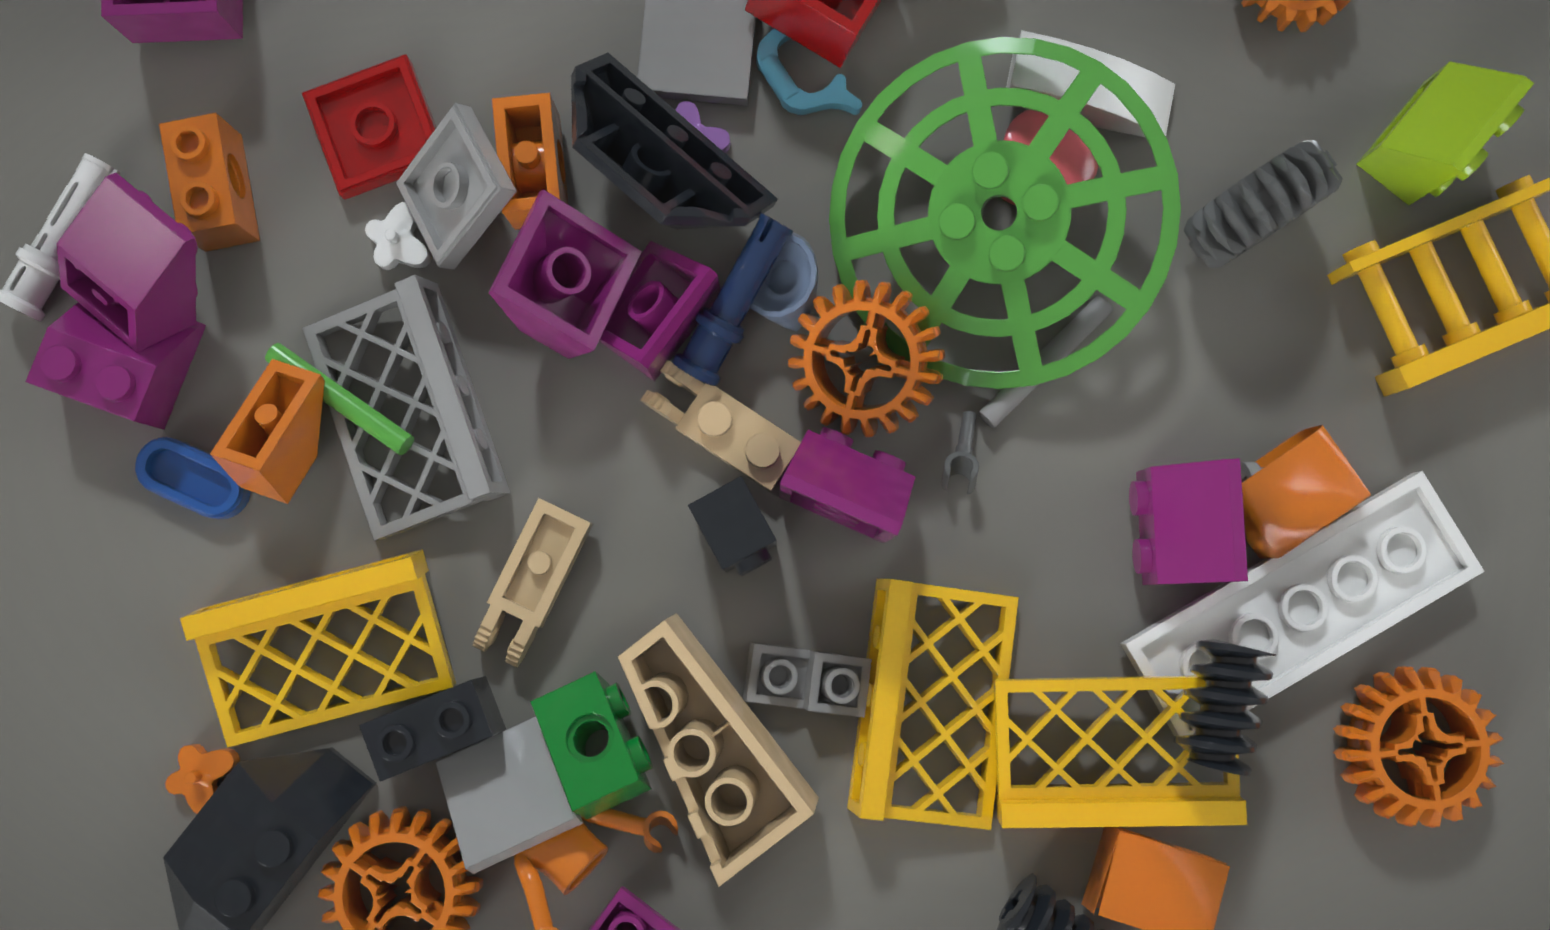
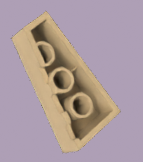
(717, 751)

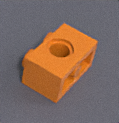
(530, 150)
(209, 181)

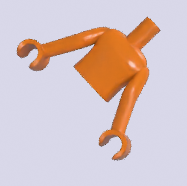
(575, 854)

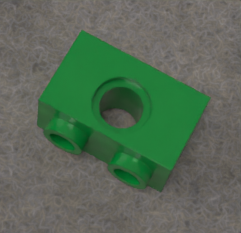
(568, 720)

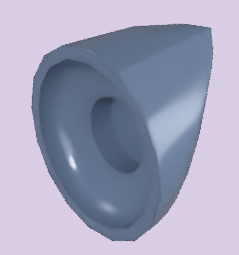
(789, 285)

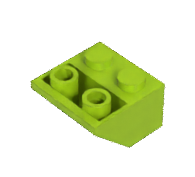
(1444, 130)

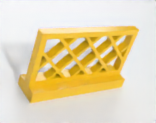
(309, 599)
(879, 732)
(1104, 803)

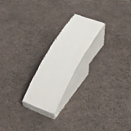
(1103, 108)

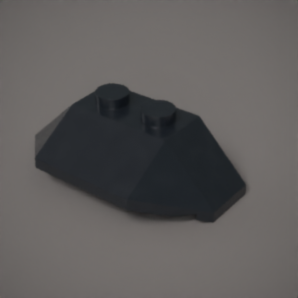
(657, 152)
(260, 837)

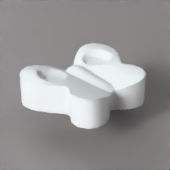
(397, 241)

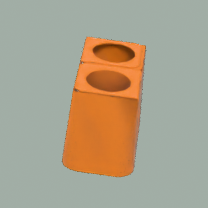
(1298, 492)
(1154, 883)

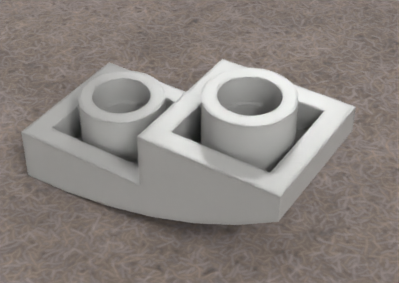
(807, 679)

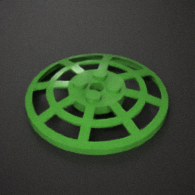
(1041, 201)

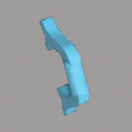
(794, 98)

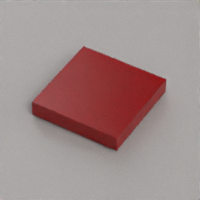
(370, 124)

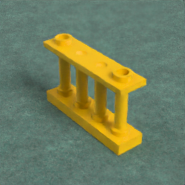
(1463, 339)

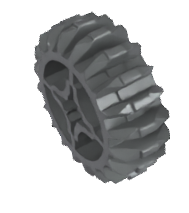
(1262, 203)

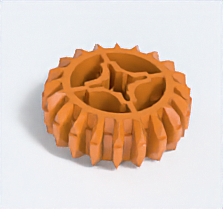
(858, 382)
(1430, 789)
(378, 875)

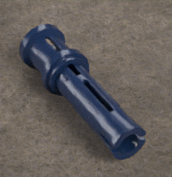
(720, 325)

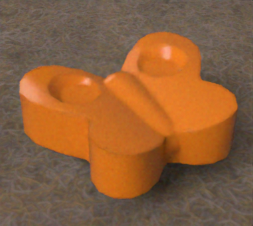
(200, 773)

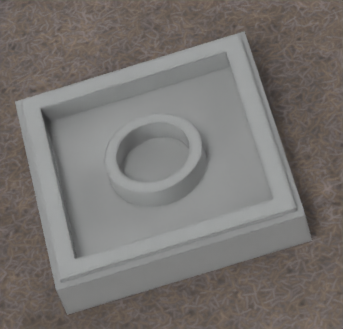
(697, 50)
(455, 186)
(504, 796)

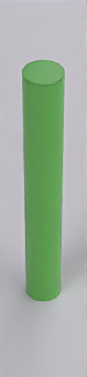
(350, 405)

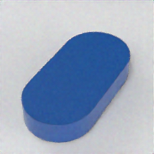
(189, 478)

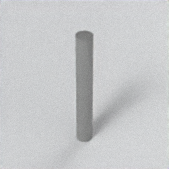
(1055, 350)

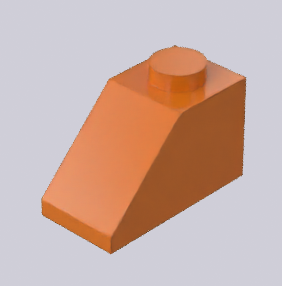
(274, 432)

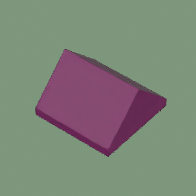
(659, 308)

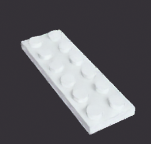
(1320, 596)

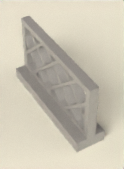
(450, 392)

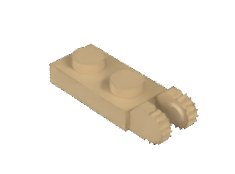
(727, 429)
(533, 576)

